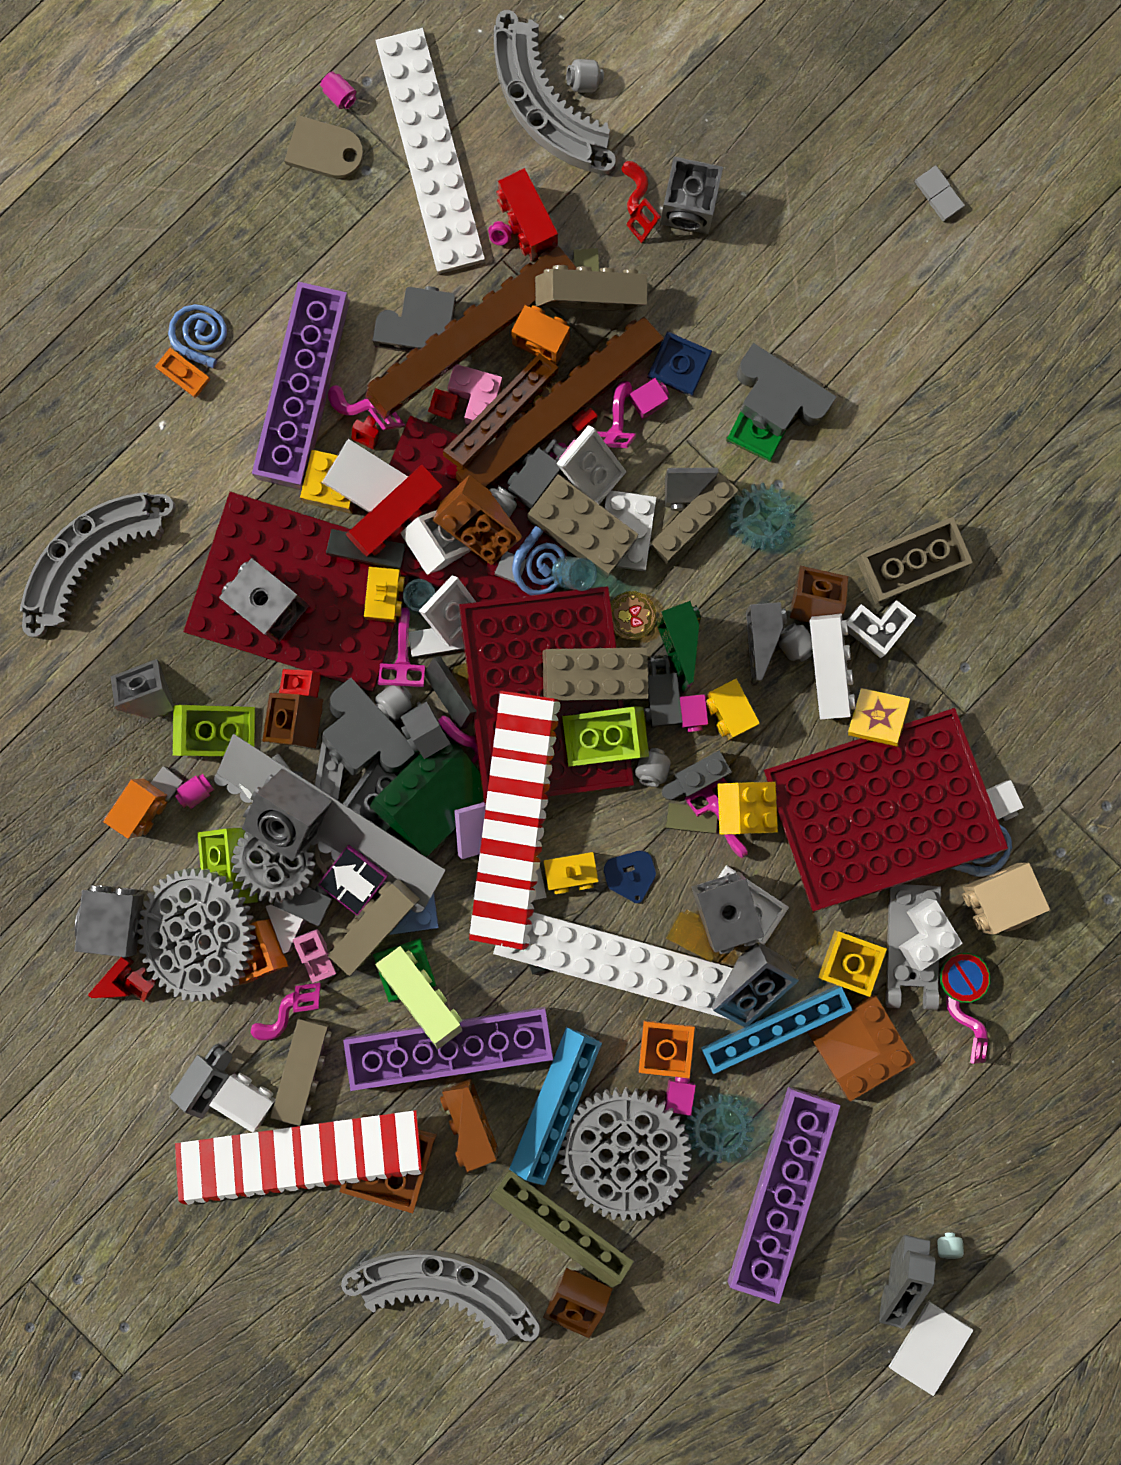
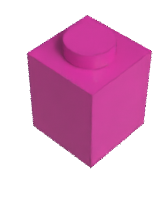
(649, 398)
(693, 712)
(680, 1095)

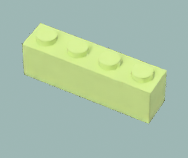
(419, 997)

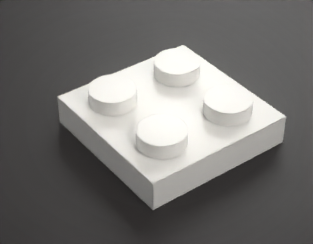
(443, 610)

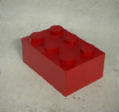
(526, 214)

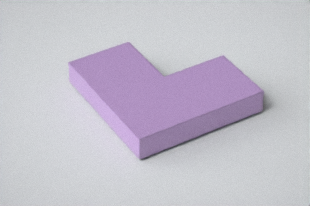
(469, 829)

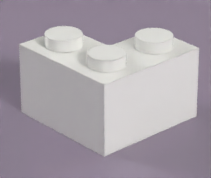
(880, 633)
(934, 938)

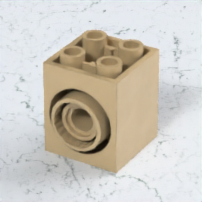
(1005, 899)

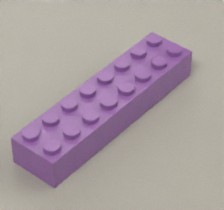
(301, 385)
(482, 1045)
(783, 1195)

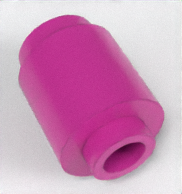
(338, 90)
(194, 791)

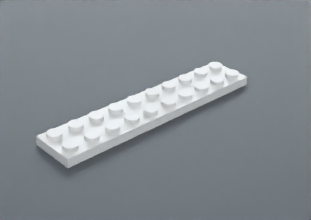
(430, 151)
(621, 963)

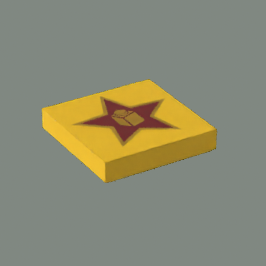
(879, 717)

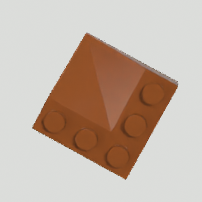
(861, 1048)
(470, 1122)
(395, 1192)

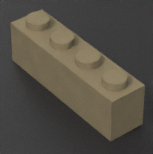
(693, 518)
(373, 927)
(300, 1071)

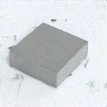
(932, 183)
(946, 203)
(504, 567)
(167, 782)

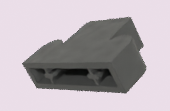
(423, 315)
(779, 393)
(363, 733)
(909, 1281)

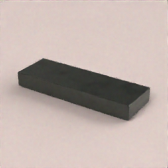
(342, 547)
(450, 692)

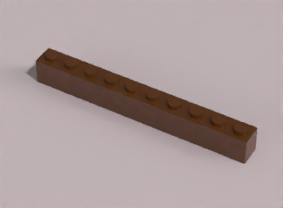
(460, 337)
(564, 403)

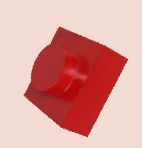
(443, 403)
(582, 420)

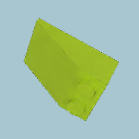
(210, 728)
(605, 736)

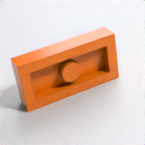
(182, 373)

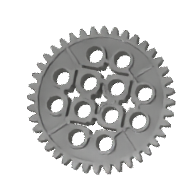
(164, 920)
(668, 1156)

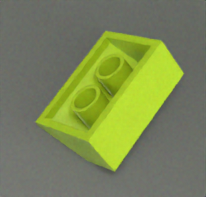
(216, 855)

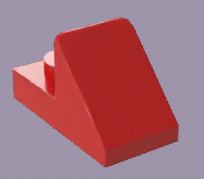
(300, 682)
(109, 984)

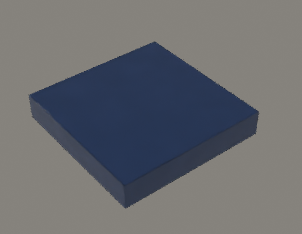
(679, 364)

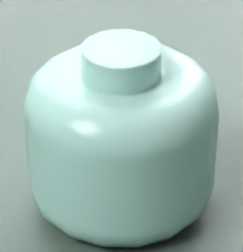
(950, 1246)

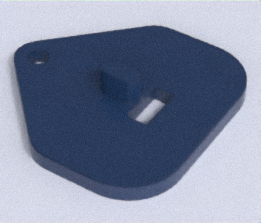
(632, 882)

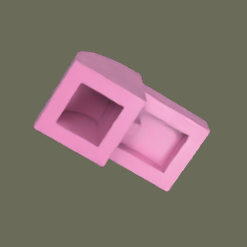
(314, 954)

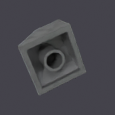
(685, 484)
(142, 691)

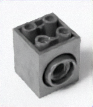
(691, 195)
(263, 600)
(286, 814)
(108, 921)
(737, 925)

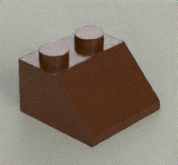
(818, 594)
(292, 720)
(578, 1302)

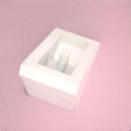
(286, 926)

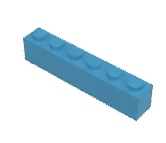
(776, 1029)
(555, 1106)

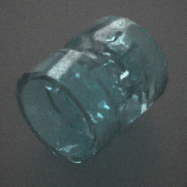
(574, 573)
(417, 594)

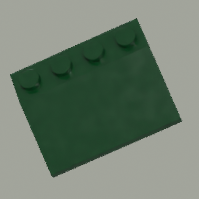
(679, 634)
(427, 793)

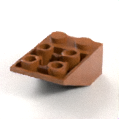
(477, 520)

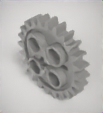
(256, 874)

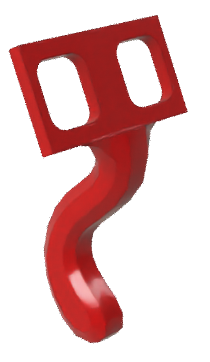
(636, 173)

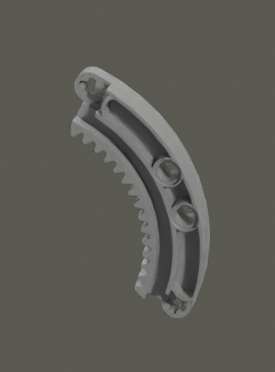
(562, 131)
(112, 524)
(483, 1294)

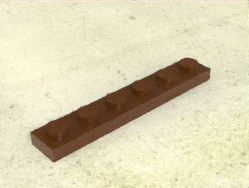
(500, 411)

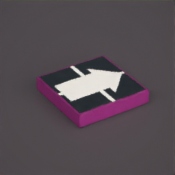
(353, 880)

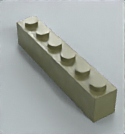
(561, 1229)

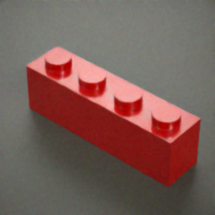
(394, 510)

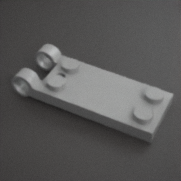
(899, 931)

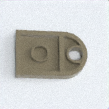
(322, 148)

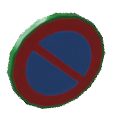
(964, 977)

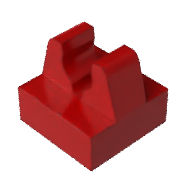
(366, 432)
(139, 986)

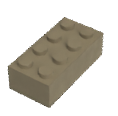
(591, 289)
(582, 526)
(914, 560)
(595, 674)

